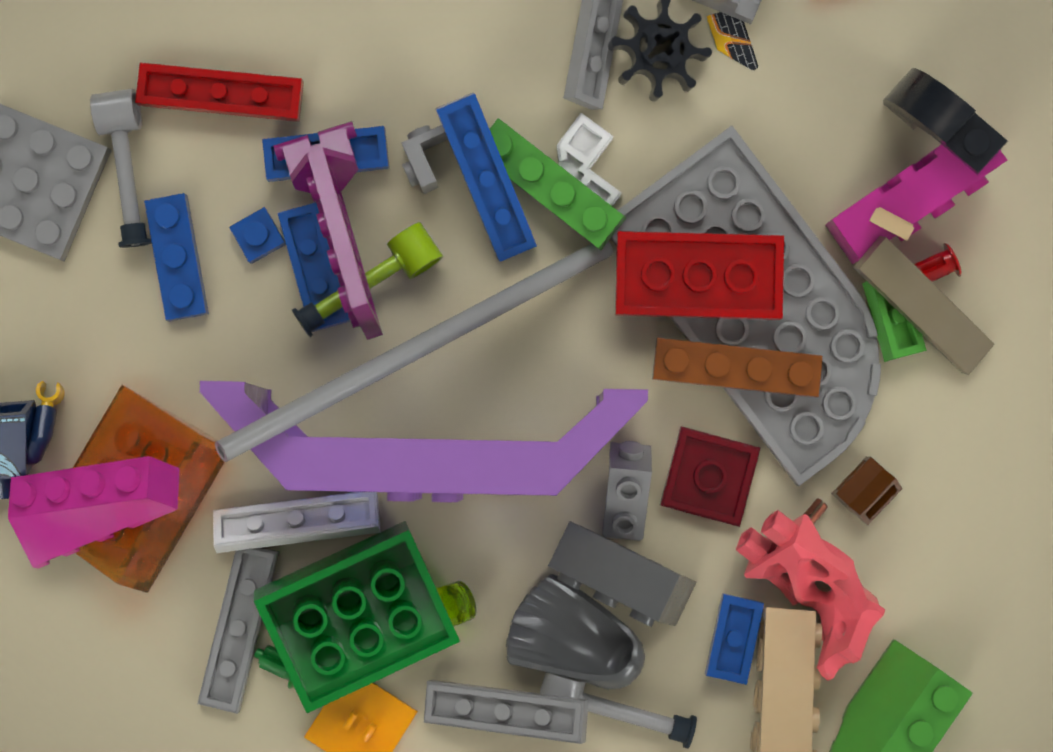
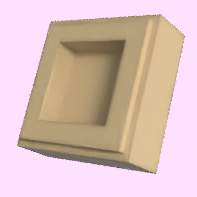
(892, 223)

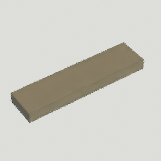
(923, 305)

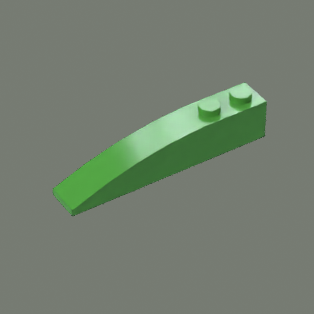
(900, 706)

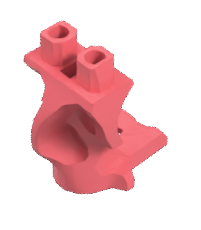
(800, 552)

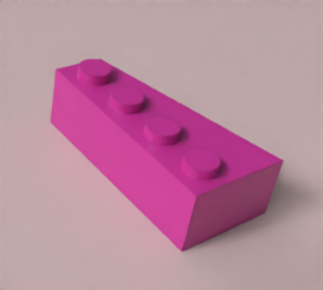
(909, 195)

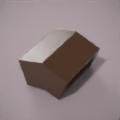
(867, 490)

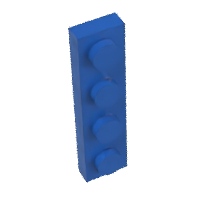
(486, 176)

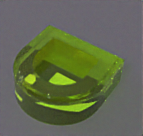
(458, 602)

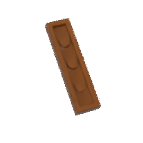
(737, 367)

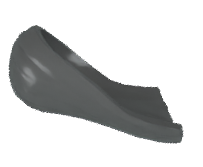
(573, 637)

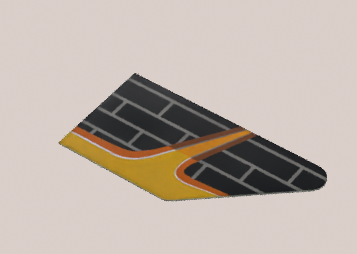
(732, 39)

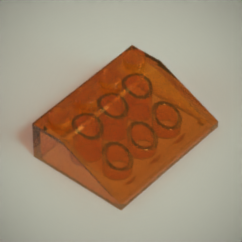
(139, 429)

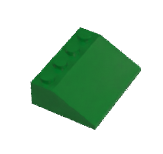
(355, 617)

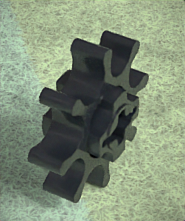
(667, 63)

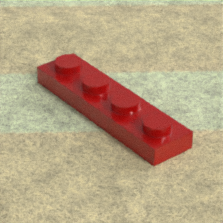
(219, 92)

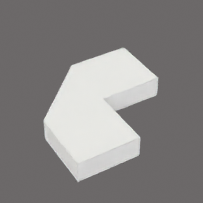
(579, 152)

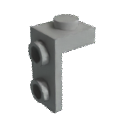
(418, 168)
(627, 490)

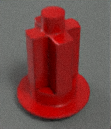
(940, 264)

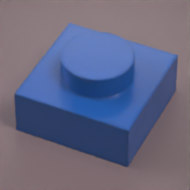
(257, 235)

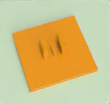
(362, 722)

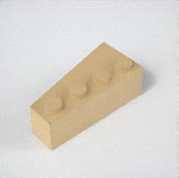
(788, 681)

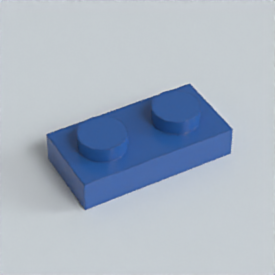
(734, 638)

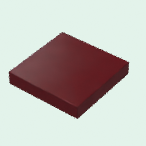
(710, 476)

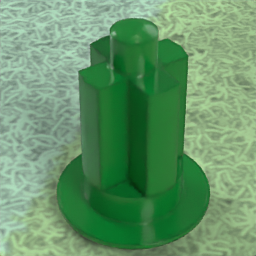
(271, 662)

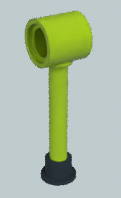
(411, 251)

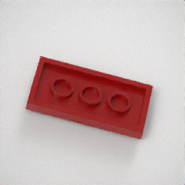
(699, 275)

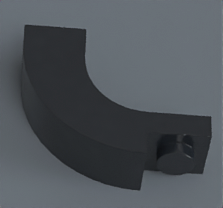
(946, 117)

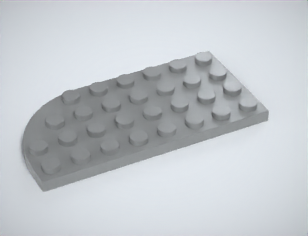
(823, 314)

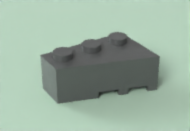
(621, 576)

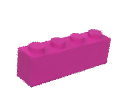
(85, 504)

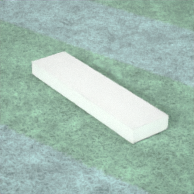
(296, 521)

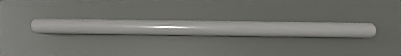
(408, 352)

